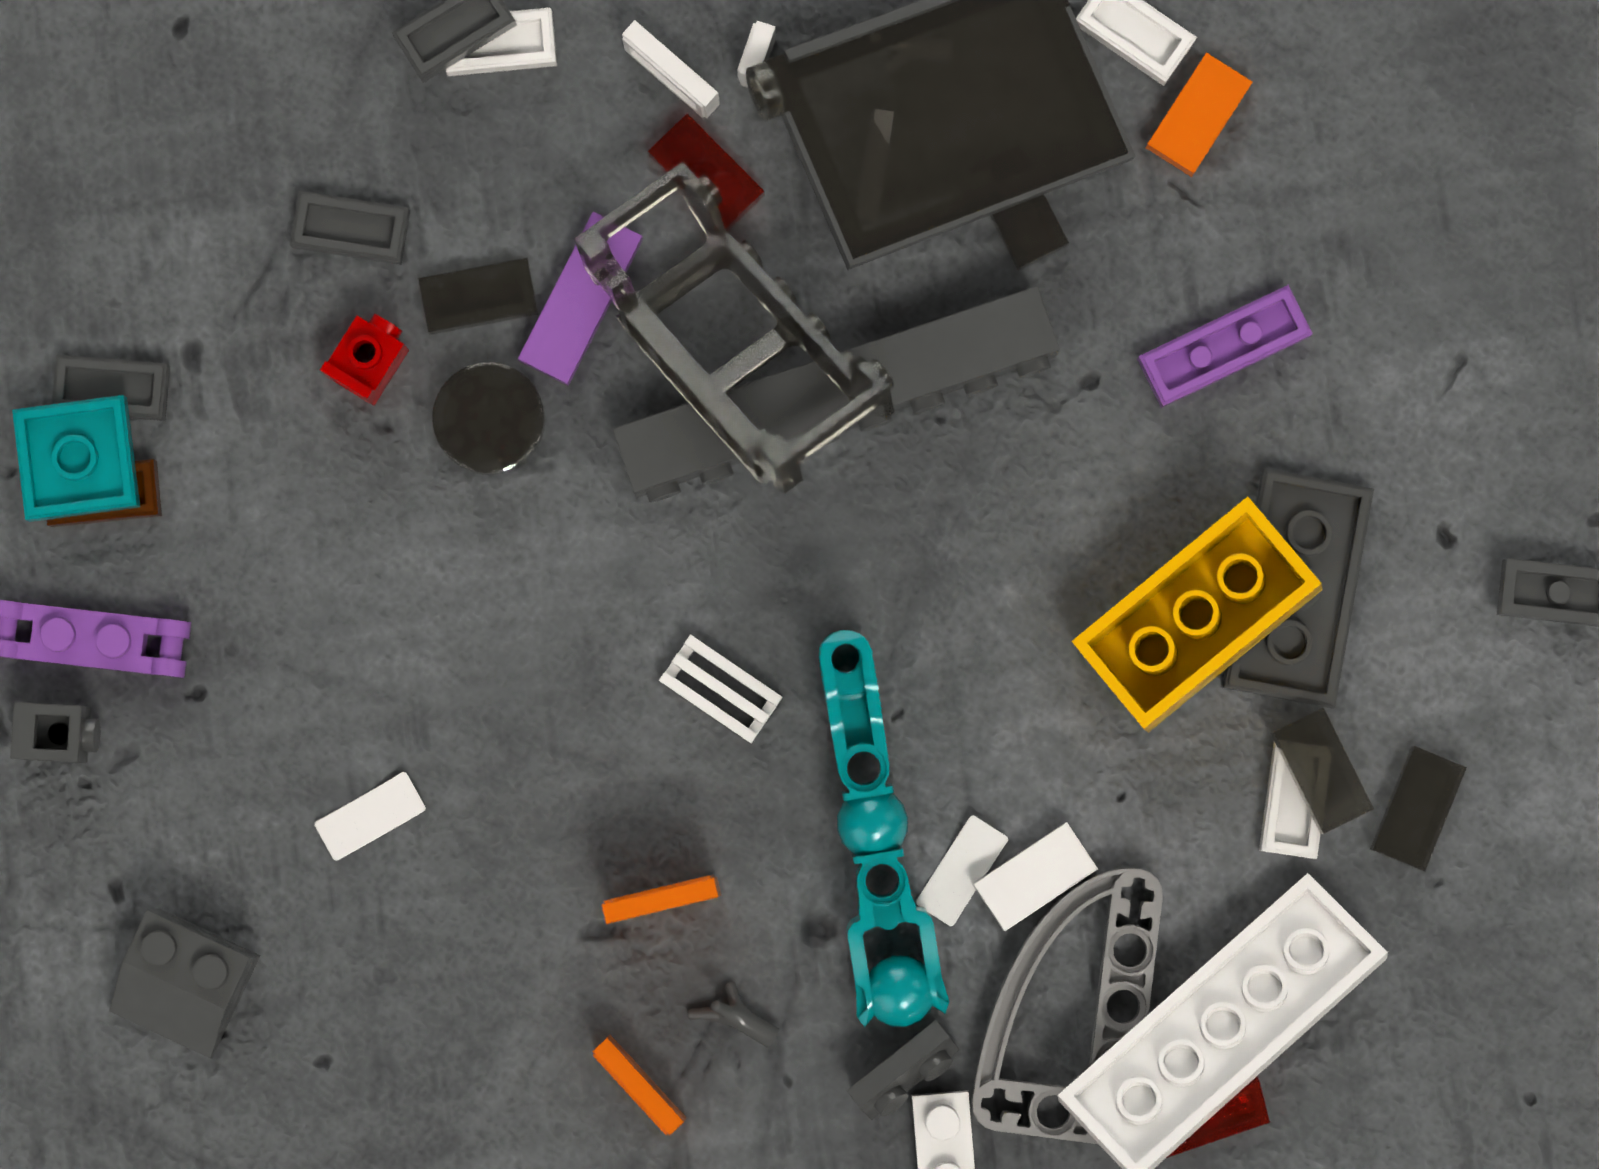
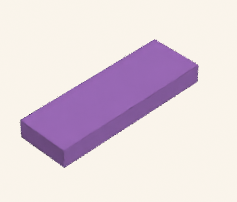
(574, 311)
(1224, 346)

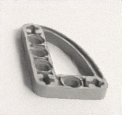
(1112, 978)

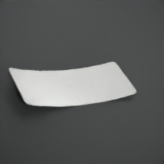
(370, 816)
(961, 867)

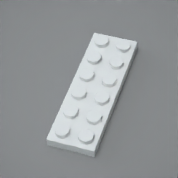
(1222, 1027)

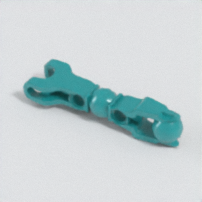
(873, 829)

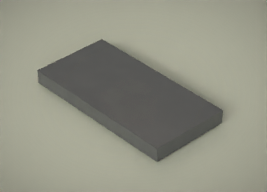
(1328, 531)

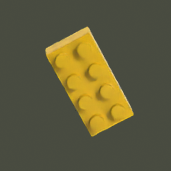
(1198, 614)

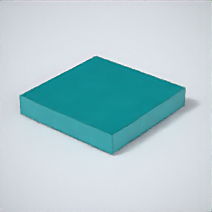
(76, 458)

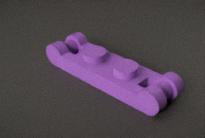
(93, 639)

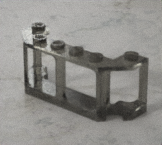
(762, 454)

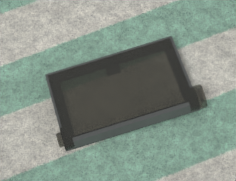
(940, 117)

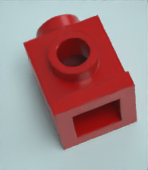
(372, 377)

